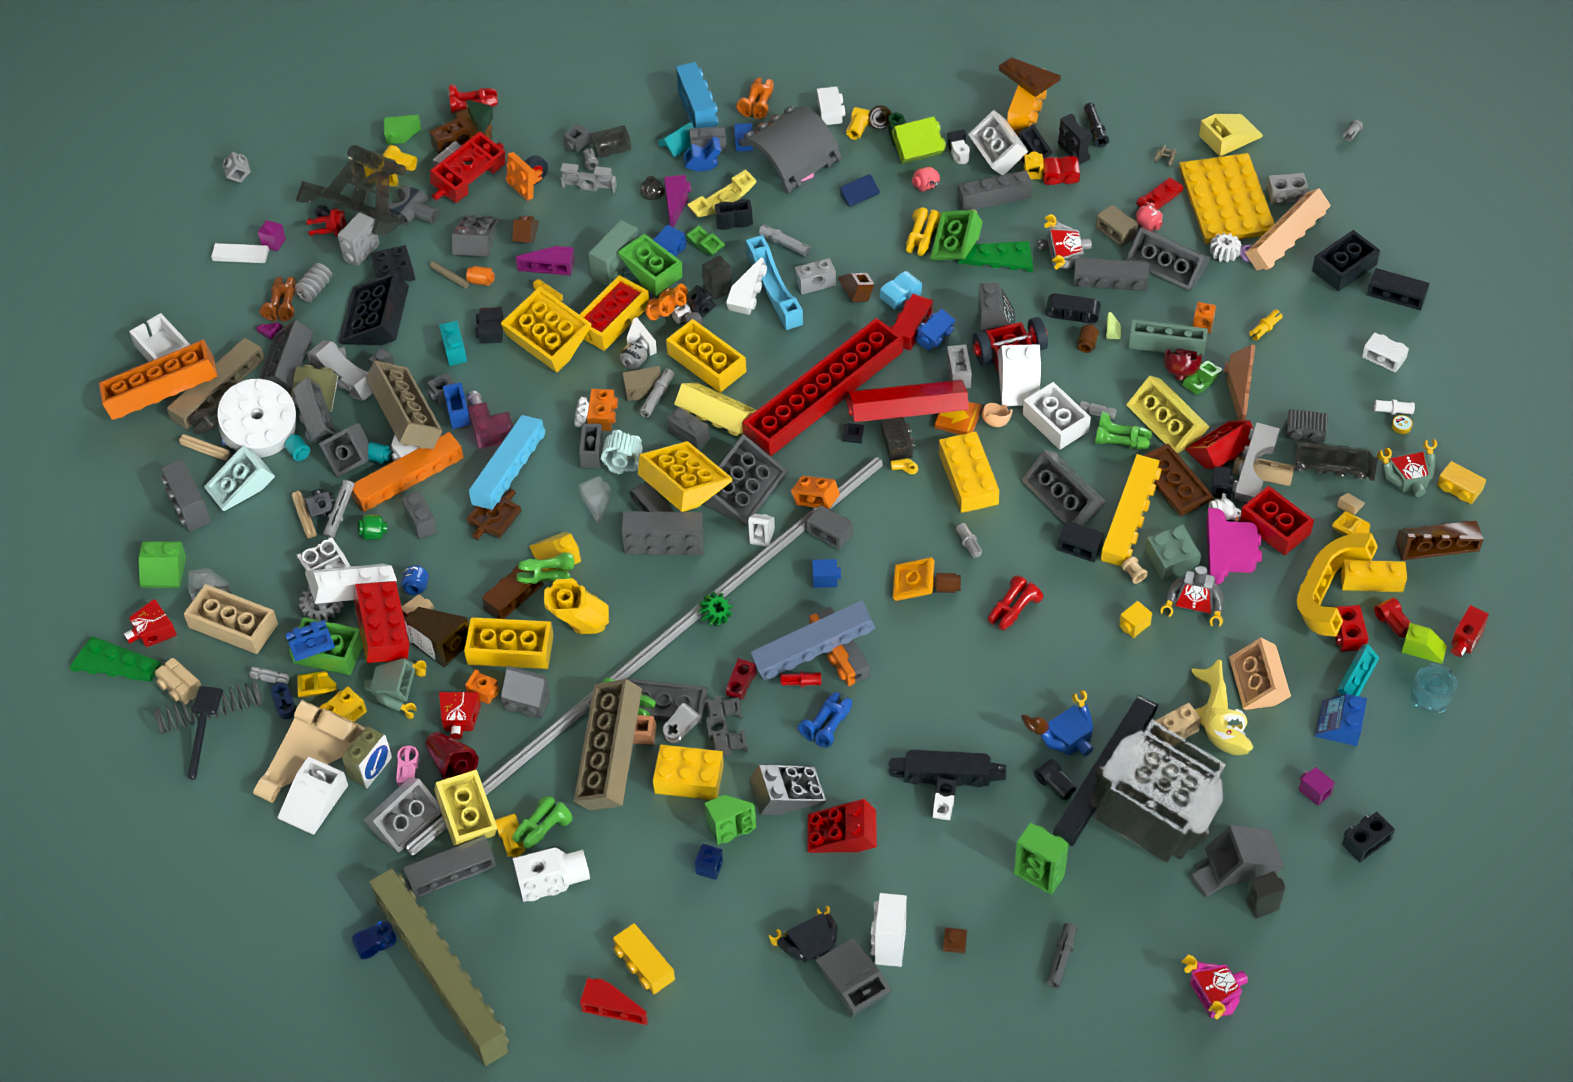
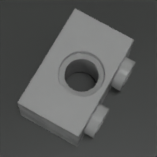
(815, 276)

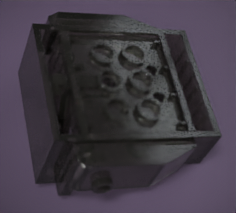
(1159, 792)

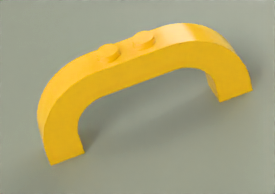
(1319, 576)

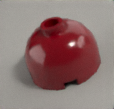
(1182, 363)

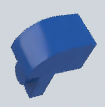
(700, 158)

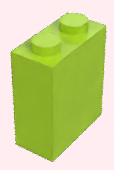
(918, 140)

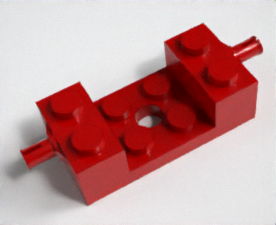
(453, 176)

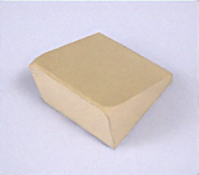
(1350, 503)

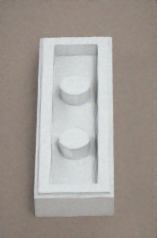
(240, 253)

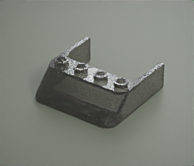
(1334, 458)

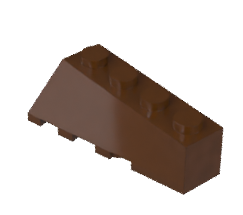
(1439, 540)

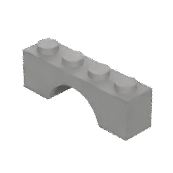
(1263, 442)

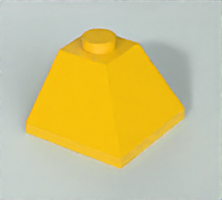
(554, 546)

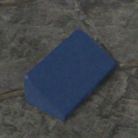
(859, 190)

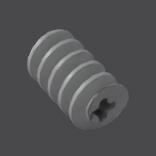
(313, 282)

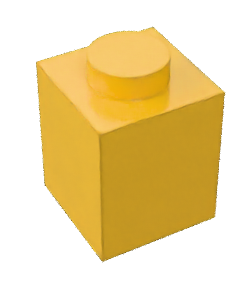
(1135, 619)

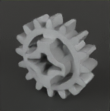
(320, 610)

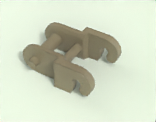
(1160, 153)

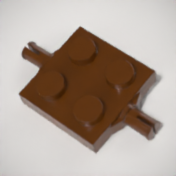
(496, 520)

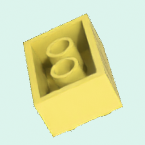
(465, 808)

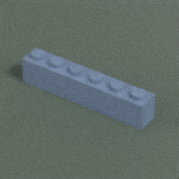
(813, 640)

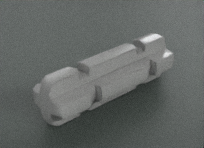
(1096, 409)
(269, 675)

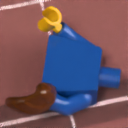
(1067, 731)

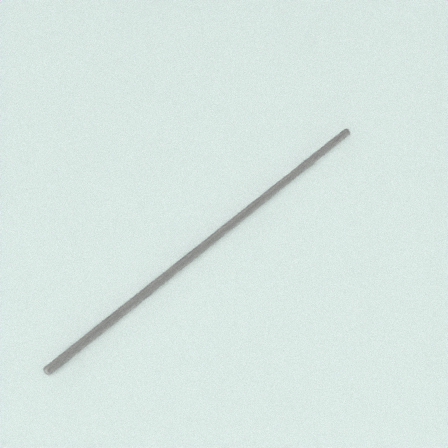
(645, 655)

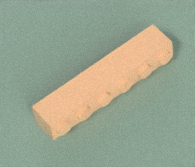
(1288, 230)

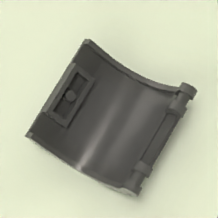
(795, 144)

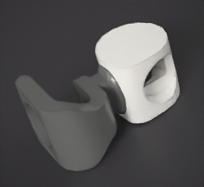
(684, 314)

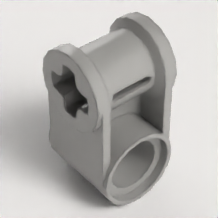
(682, 720)

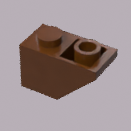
(525, 229)
(857, 286)

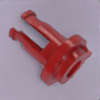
(335, 223)

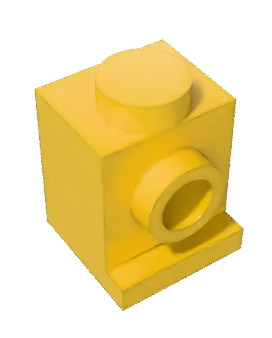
(1034, 161)

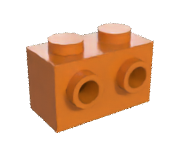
(602, 408)
(815, 492)

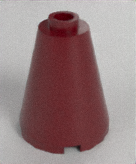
(450, 755)

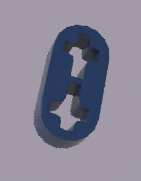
(279, 702)

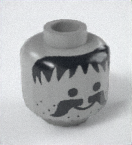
(633, 355)

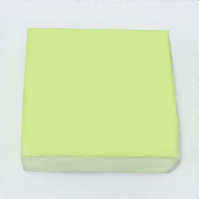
(1113, 327)

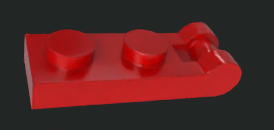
(1161, 194)

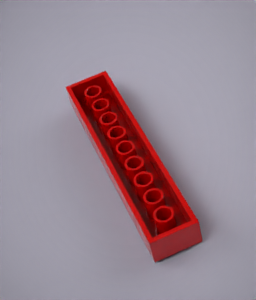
(823, 387)

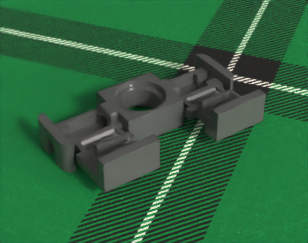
(720, 738)

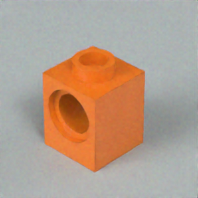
(1204, 316)

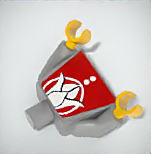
(1064, 244)

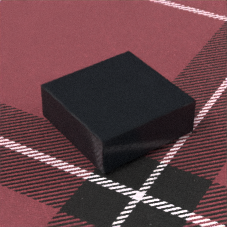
(853, 433)

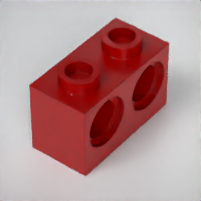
(1353, 629)

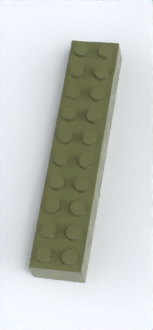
(440, 967)

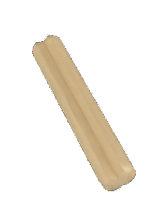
(205, 447)
(303, 514)

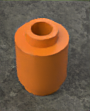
(480, 275)

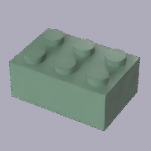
(604, 257)

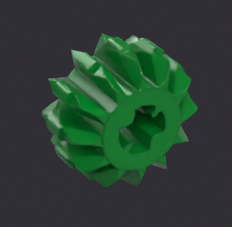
(709, 611)

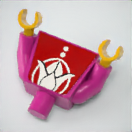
(1215, 986)

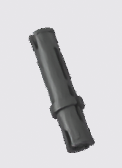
(1064, 947)

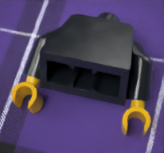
(810, 938)

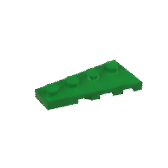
(1004, 254)

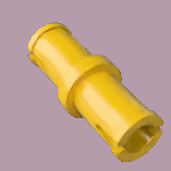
(1265, 325)

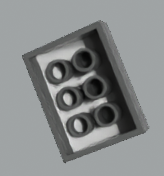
(753, 480)

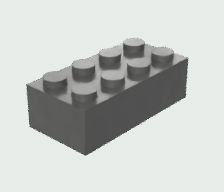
(663, 533)

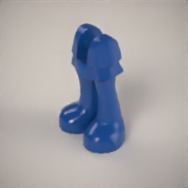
(825, 737)

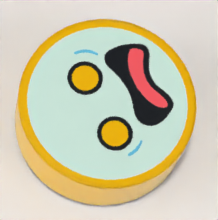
(1402, 424)

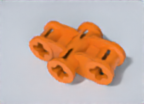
(666, 302)

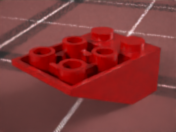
(843, 828)

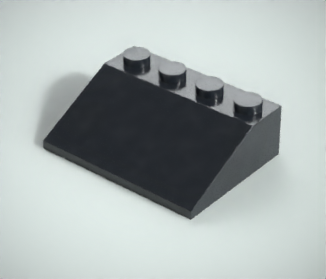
(375, 311)

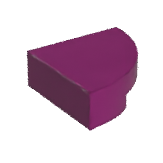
(269, 330)

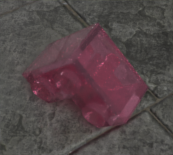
(489, 429)

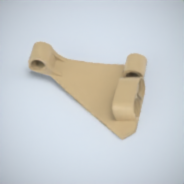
(312, 734)

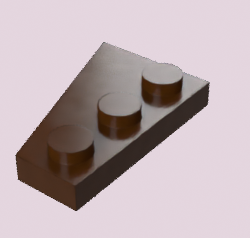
(1028, 76)

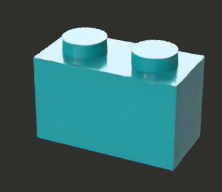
(453, 343)

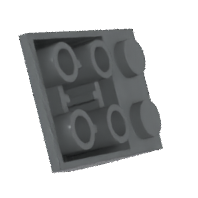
(474, 236)
(785, 788)
(853, 977)

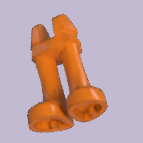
(762, 91)

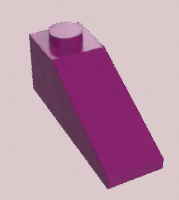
(677, 196)
(551, 260)

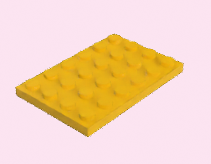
(1226, 197)

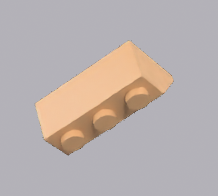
(1259, 675)

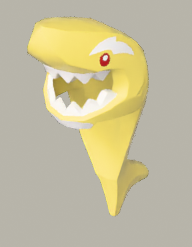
(1216, 714)

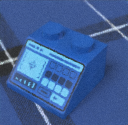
(1341, 719)

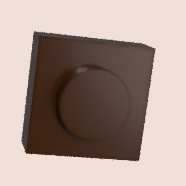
(955, 940)

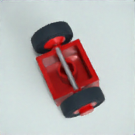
(988, 343)

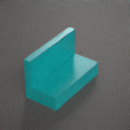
(678, 139)

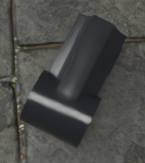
(1051, 775)

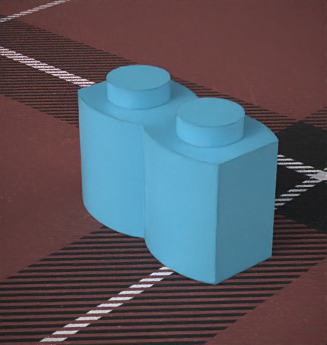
(900, 290)

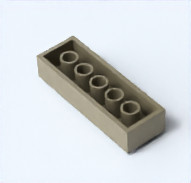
(403, 405)
(608, 745)

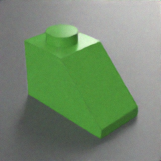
(401, 128)

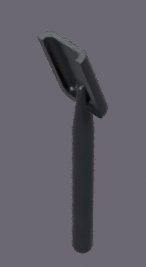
(205, 704)

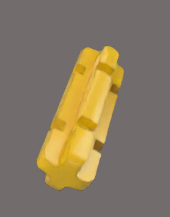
(538, 282)

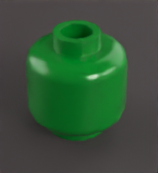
(372, 527)

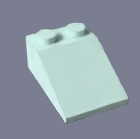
(239, 479)

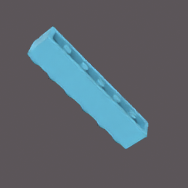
(507, 462)

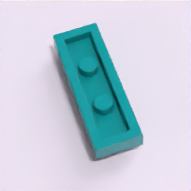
(1359, 671)

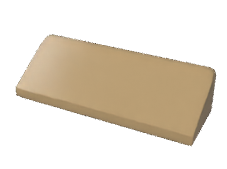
(1268, 470)

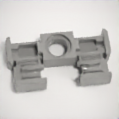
(601, 178)

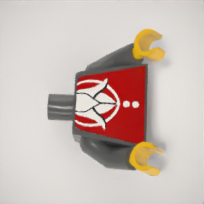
(1197, 593)

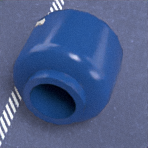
(414, 580)

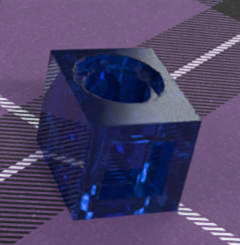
(709, 861)

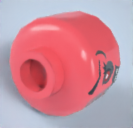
(925, 179)

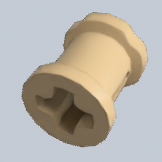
(1134, 570)

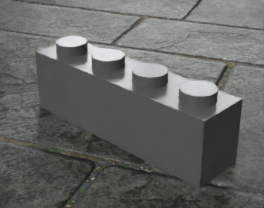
(994, 190)
(1111, 274)
(449, 866)

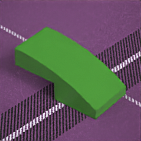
(703, 241)
(1203, 378)

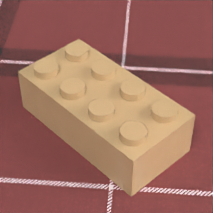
(231, 619)

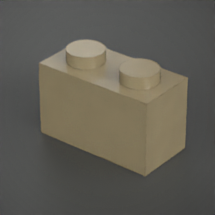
(1116, 225)

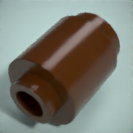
(1087, 338)
(947, 582)

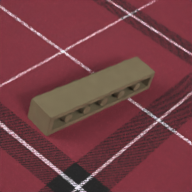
(230, 371)

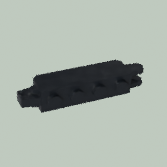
(964, 767)

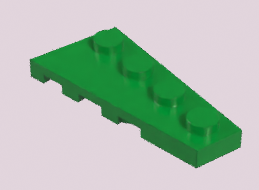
(113, 660)

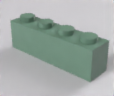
(1162, 336)

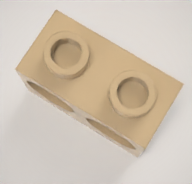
(1182, 721)

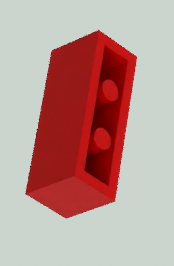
(914, 313)

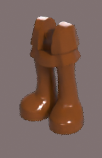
(280, 290)

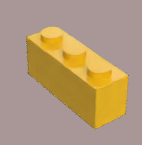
(1373, 576)
(643, 959)

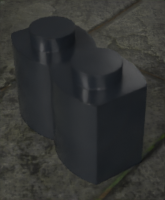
(733, 214)
(490, 325)

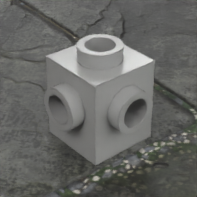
(236, 167)

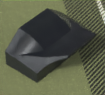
(1034, 142)

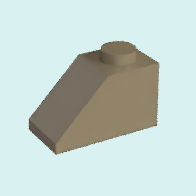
(640, 382)

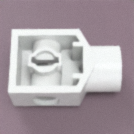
(549, 872)

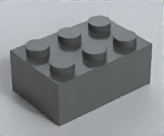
(185, 495)

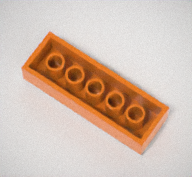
(158, 379)

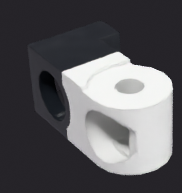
(957, 145)
(944, 798)

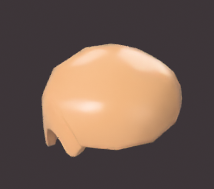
(996, 415)

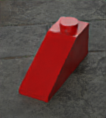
(607, 1001)

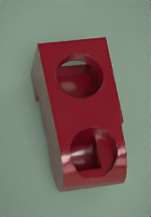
(741, 679)

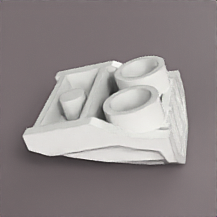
(323, 556)

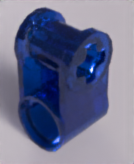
(371, 940)

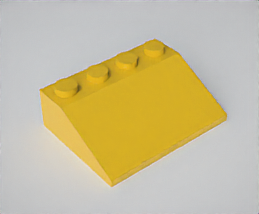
(546, 329)
(682, 475)

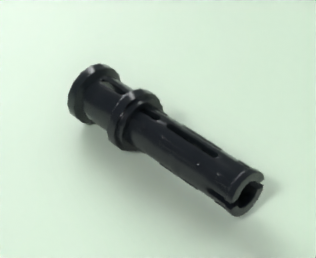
(1097, 129)

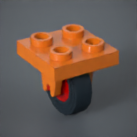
(525, 174)

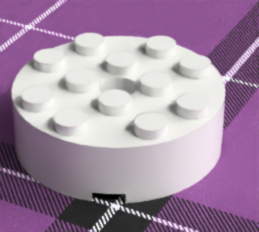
(260, 400)

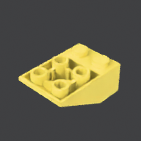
(1227, 132)

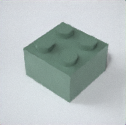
(1172, 553)

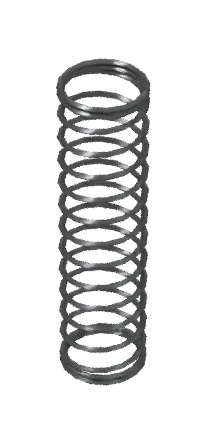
(162, 726)

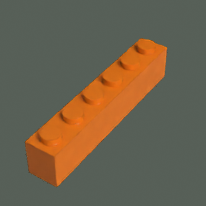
(406, 472)

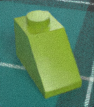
(1424, 644)

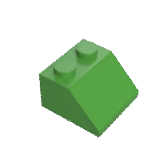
(161, 564)

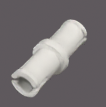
(1394, 407)

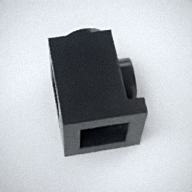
(1222, 482)

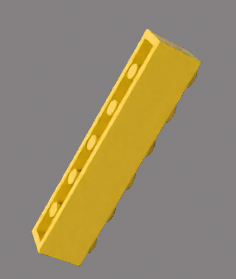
(1130, 510)

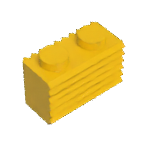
(1461, 482)

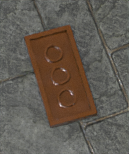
(1178, 482)

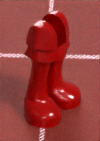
(458, 99)
(1009, 615)

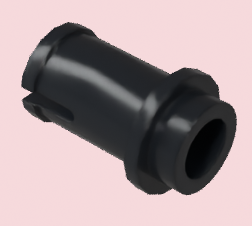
(322, 210)

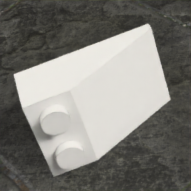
(1018, 373)

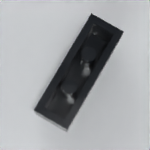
(1398, 289)

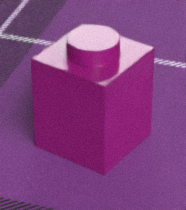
(272, 235)
(1316, 785)

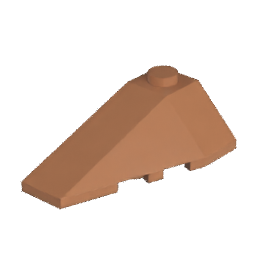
(1239, 378)

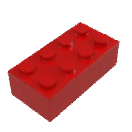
(381, 621)

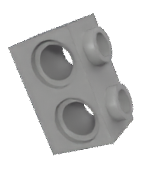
(1286, 187)
(959, 364)

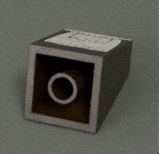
(437, 633)

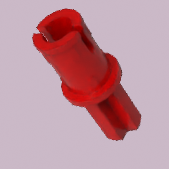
(801, 679)

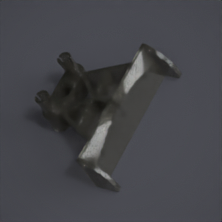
(355, 169)

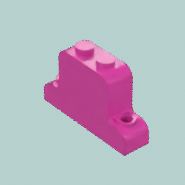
(1231, 546)

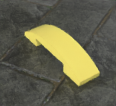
(739, 187)

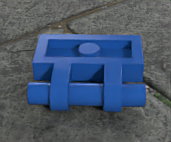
(311, 644)

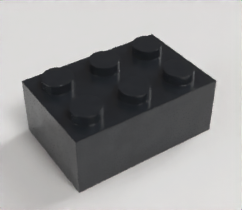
(1345, 260)

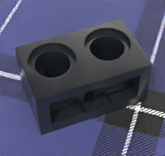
(1370, 839)

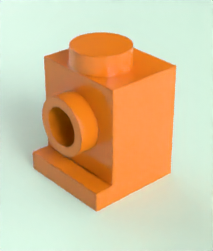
(485, 685)

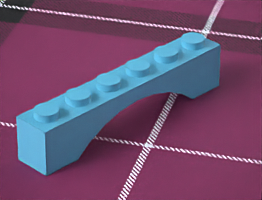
(783, 302)

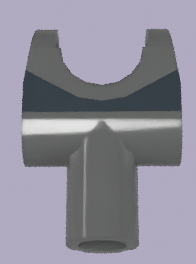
(413, 206)

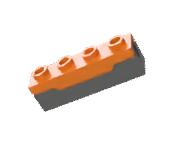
(847, 658)

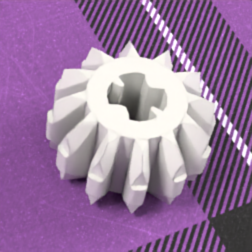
(1225, 247)

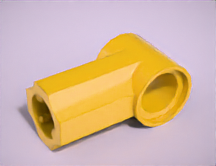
(858, 122)
(401, 158)
(506, 828)

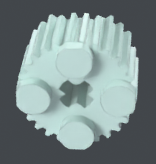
(621, 452)

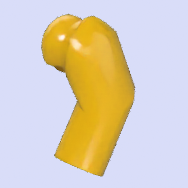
(904, 464)

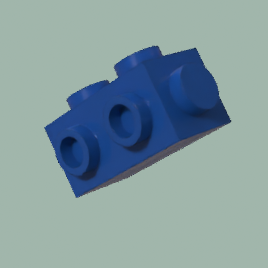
(937, 327)

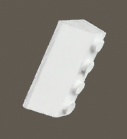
(339, 583)

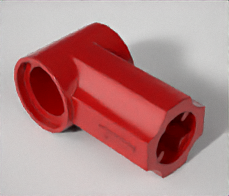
(1392, 613)

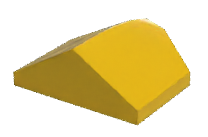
(1350, 524)
(315, 684)

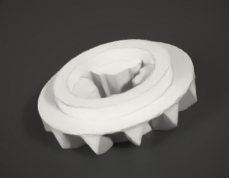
(581, 412)

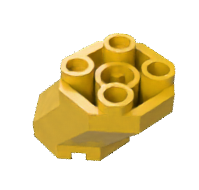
(576, 606)

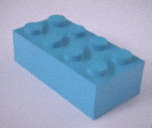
(695, 96)

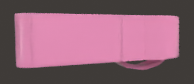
(406, 768)

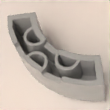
(349, 376)

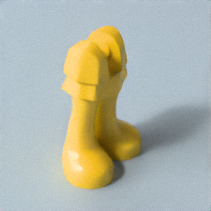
(922, 241)

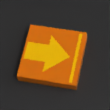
(959, 421)

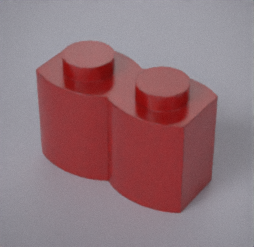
(1061, 170)

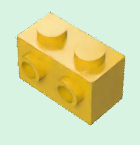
(346, 704)

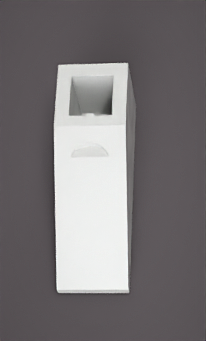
(744, 291)

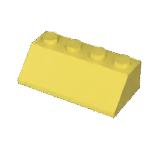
(713, 406)
(1167, 414)

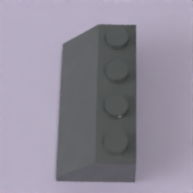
(1168, 258)
(286, 353)
(1062, 489)

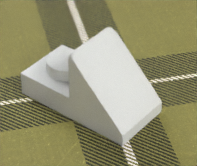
(639, 334)

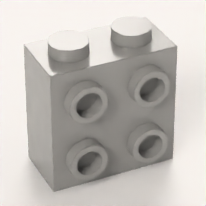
(357, 239)

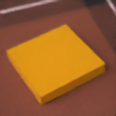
(913, 579)

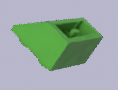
(729, 818)

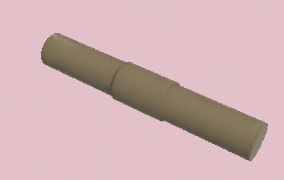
(449, 274)

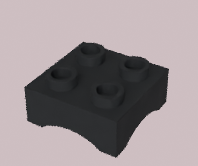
(1074, 138)
(393, 261)

